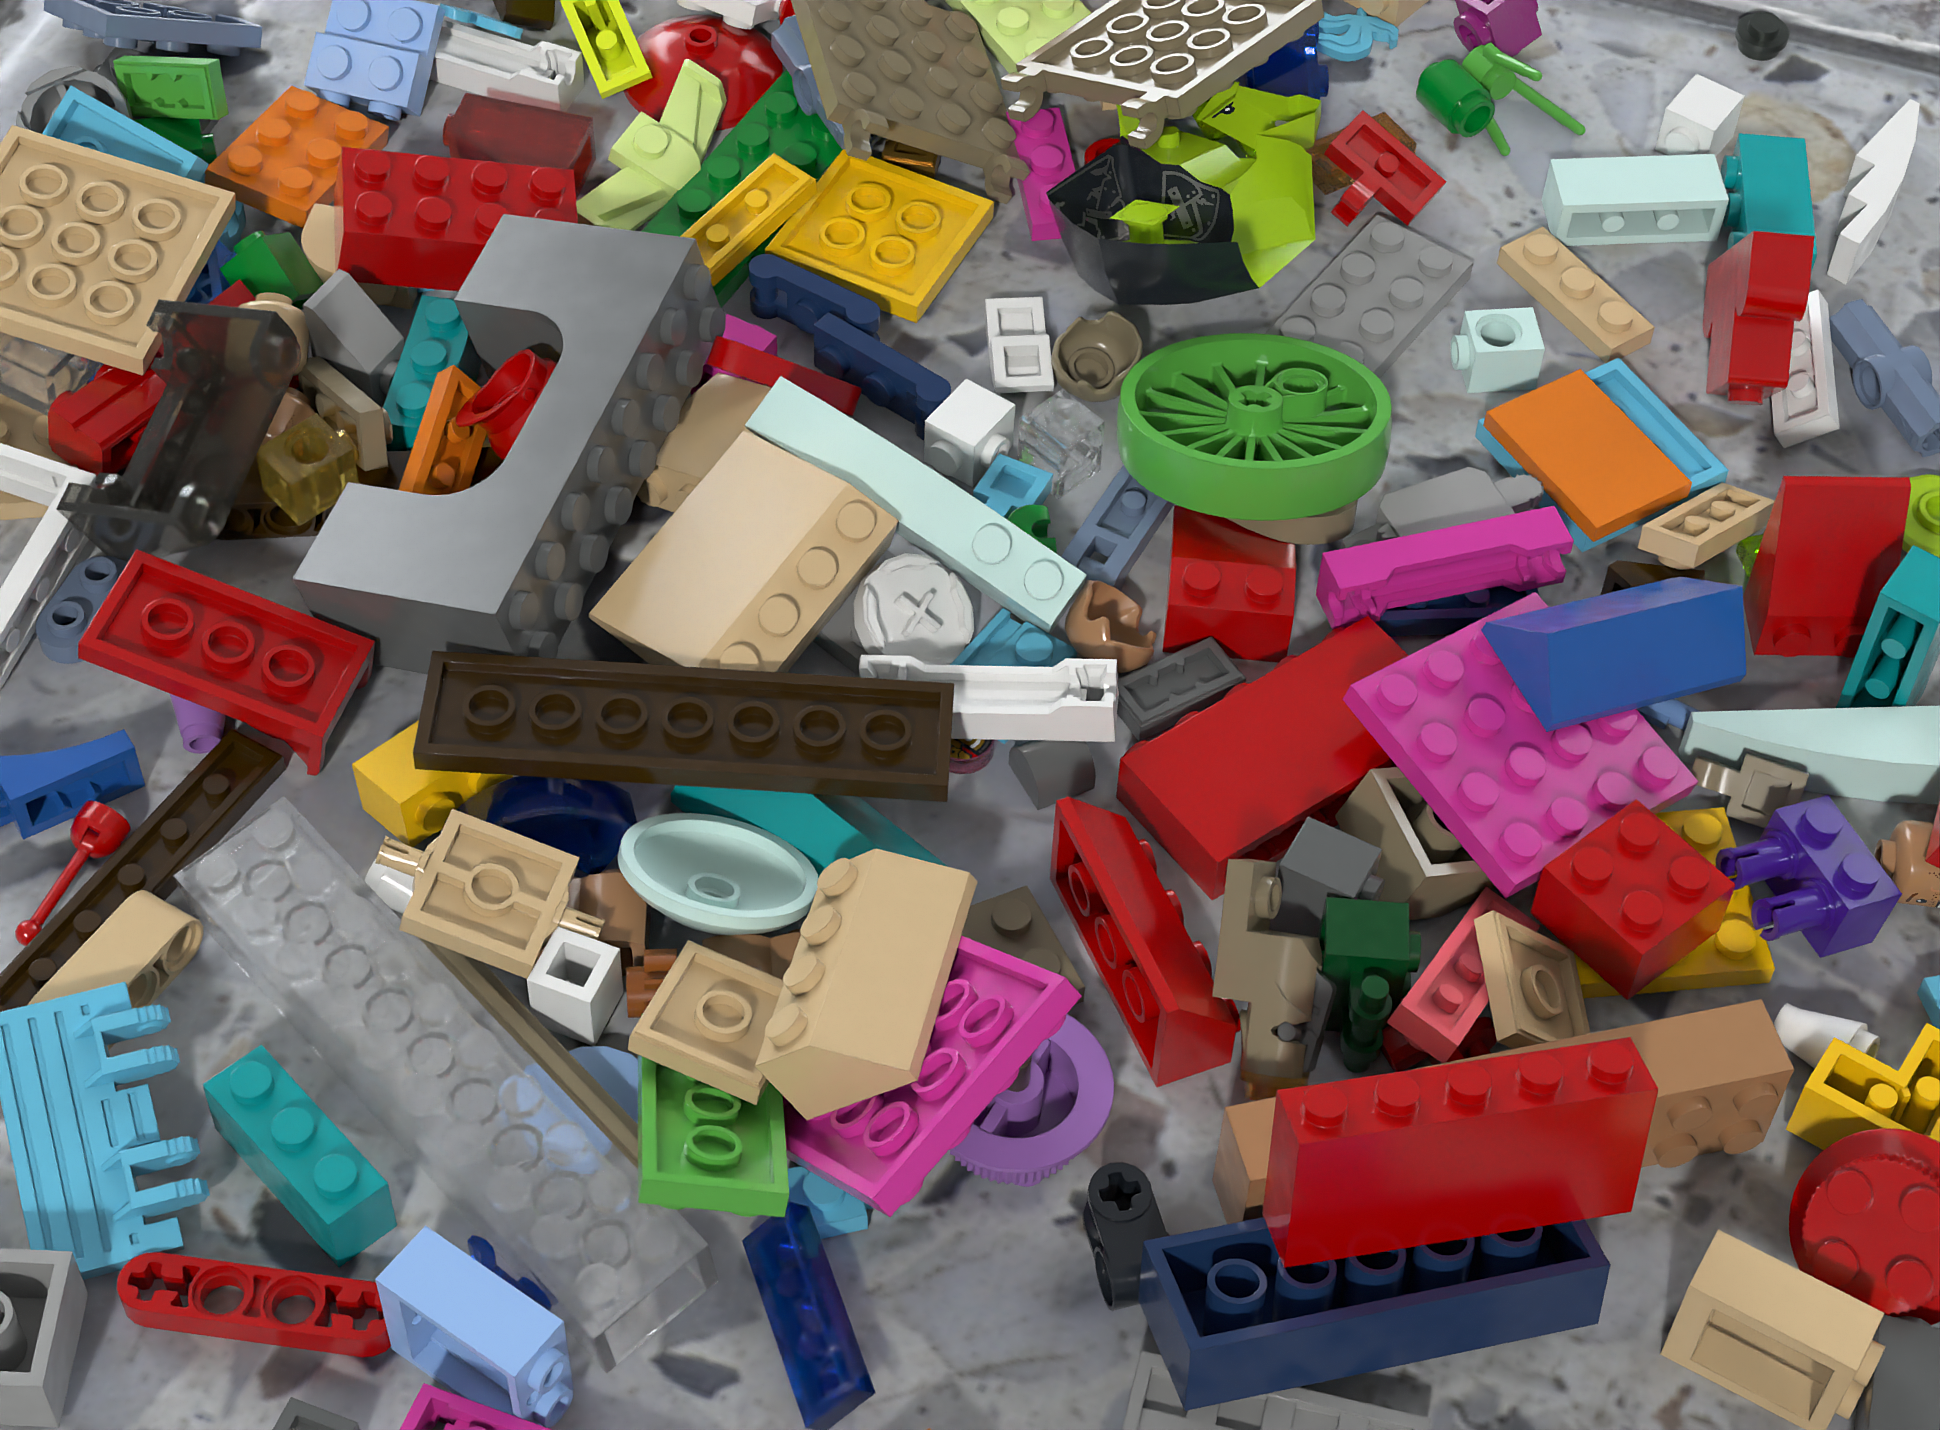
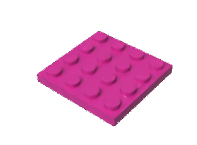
(1494, 770)
(983, 1033)

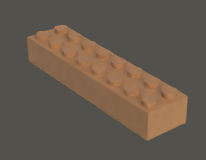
(1714, 1077)

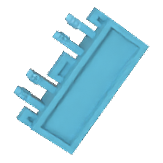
(84, 1141)

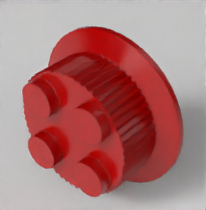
(1872, 1221)

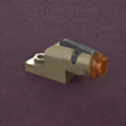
(1276, 977)

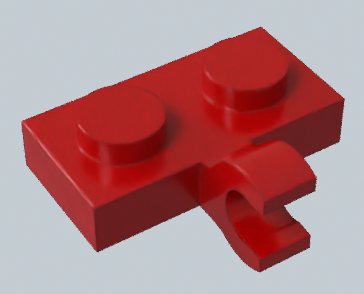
(1381, 171)

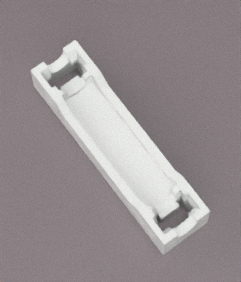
(506, 68)
(1018, 702)

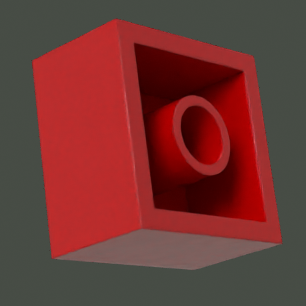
(1631, 898)

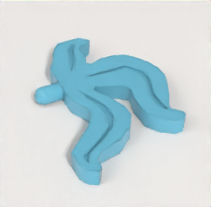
(482, 21)
(1358, 37)

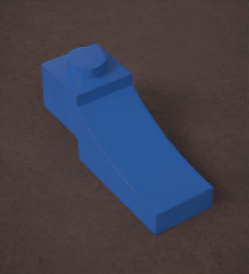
(55, 784)

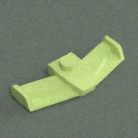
(657, 155)

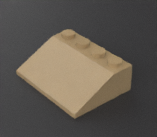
(747, 564)

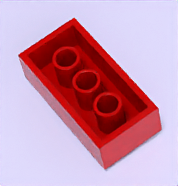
(431, 215)

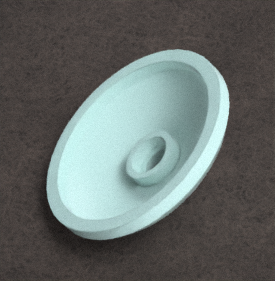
(717, 873)

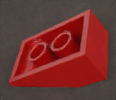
(1824, 563)
(1228, 588)

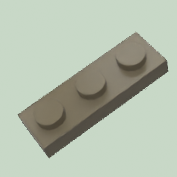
(348, 409)

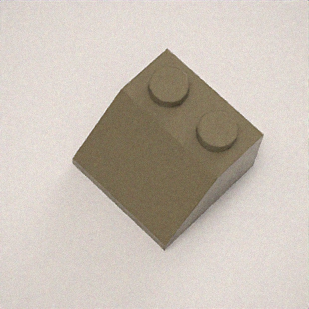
(1418, 854)

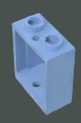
(475, 1331)

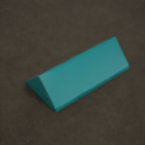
(815, 824)

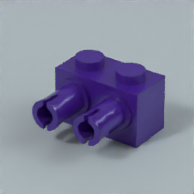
(1819, 877)

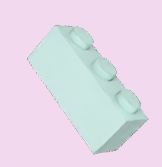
(1634, 199)

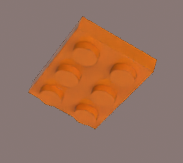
(293, 155)

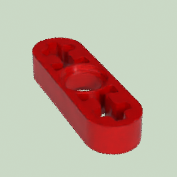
(767, 369)

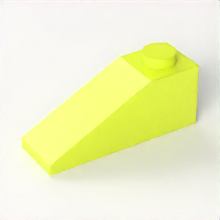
(607, 44)

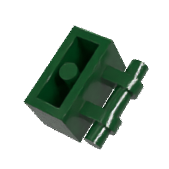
(1371, 963)

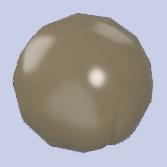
(1096, 356)

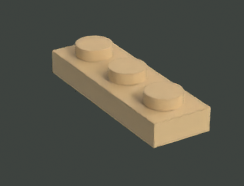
(1575, 295)
(1705, 526)

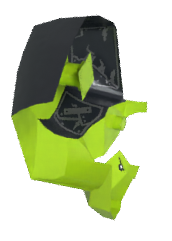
(1193, 208)

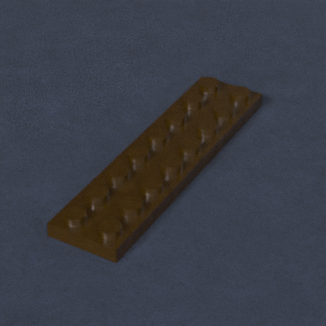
(686, 726)

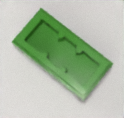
(172, 86)

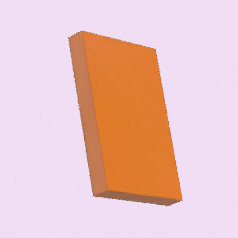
(1587, 454)

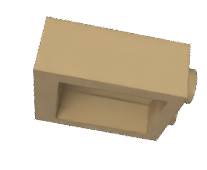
(1775, 1335)

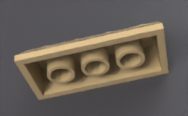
(865, 980)

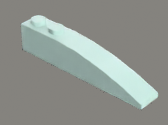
(929, 507)
(1846, 751)

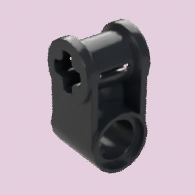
(1116, 1222)

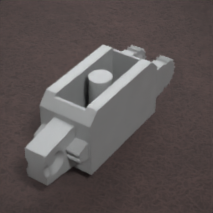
(1447, 502)

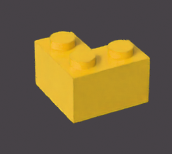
(1860, 1093)

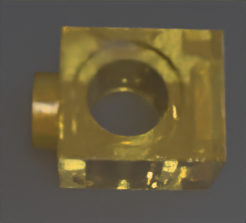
(307, 467)

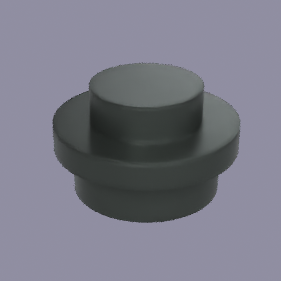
(1761, 36)

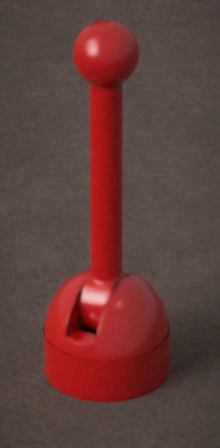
(95, 834)

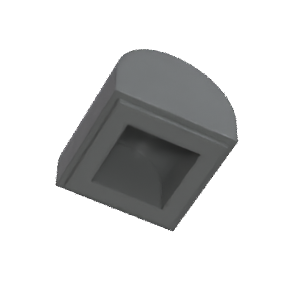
(1053, 769)

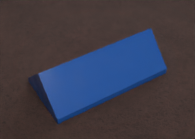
(1623, 649)

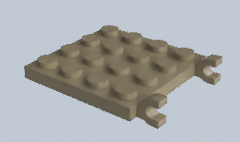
(1158, 56)
(910, 79)

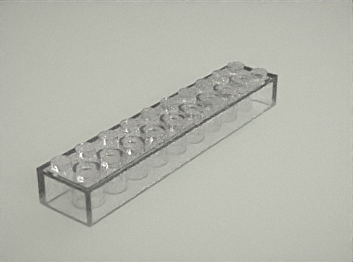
(448, 1083)

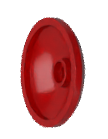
(732, 54)

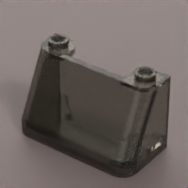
(220, 396)

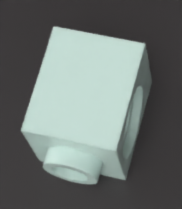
(1498, 350)

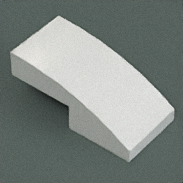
(1018, 345)

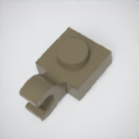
(1754, 789)

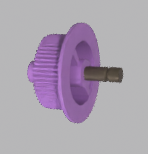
(1045, 1114)

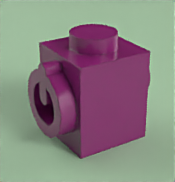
(1503, 23)

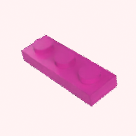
(1047, 153)

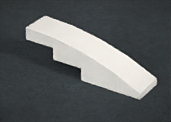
(1873, 191)

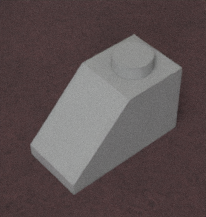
(353, 335)

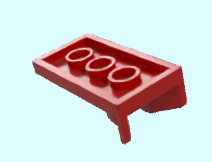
(229, 652)

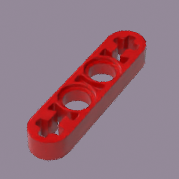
(255, 1316)

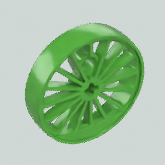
(1301, 411)

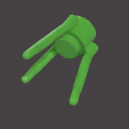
(1496, 74)

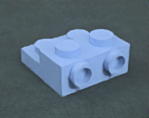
(376, 55)

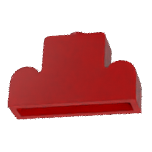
(1751, 313)

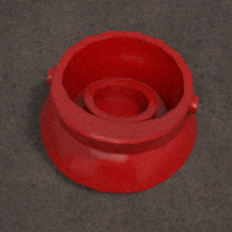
(507, 399)

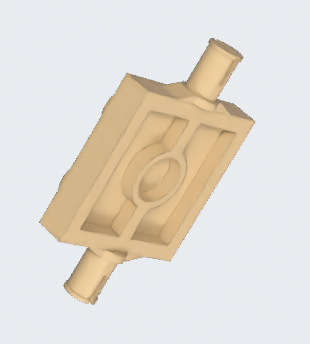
(488, 893)

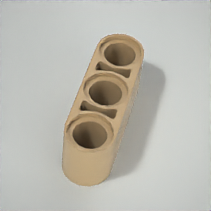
(139, 944)

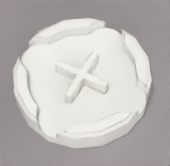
(913, 610)

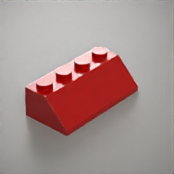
(1140, 943)

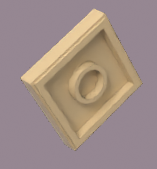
(1529, 984)
(710, 1021)

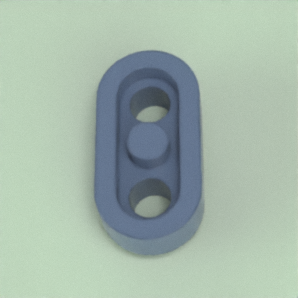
(78, 603)

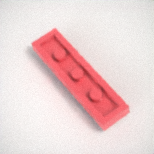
(1453, 985)

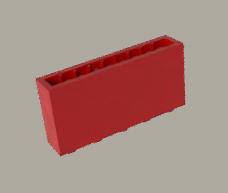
(1259, 759)
(1457, 1151)

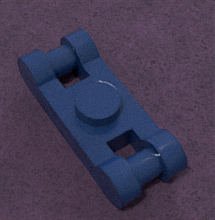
(804, 297)

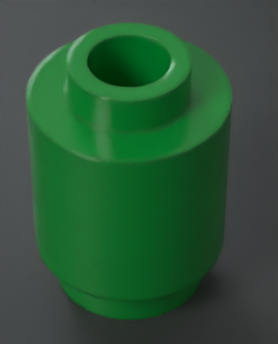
(1455, 98)

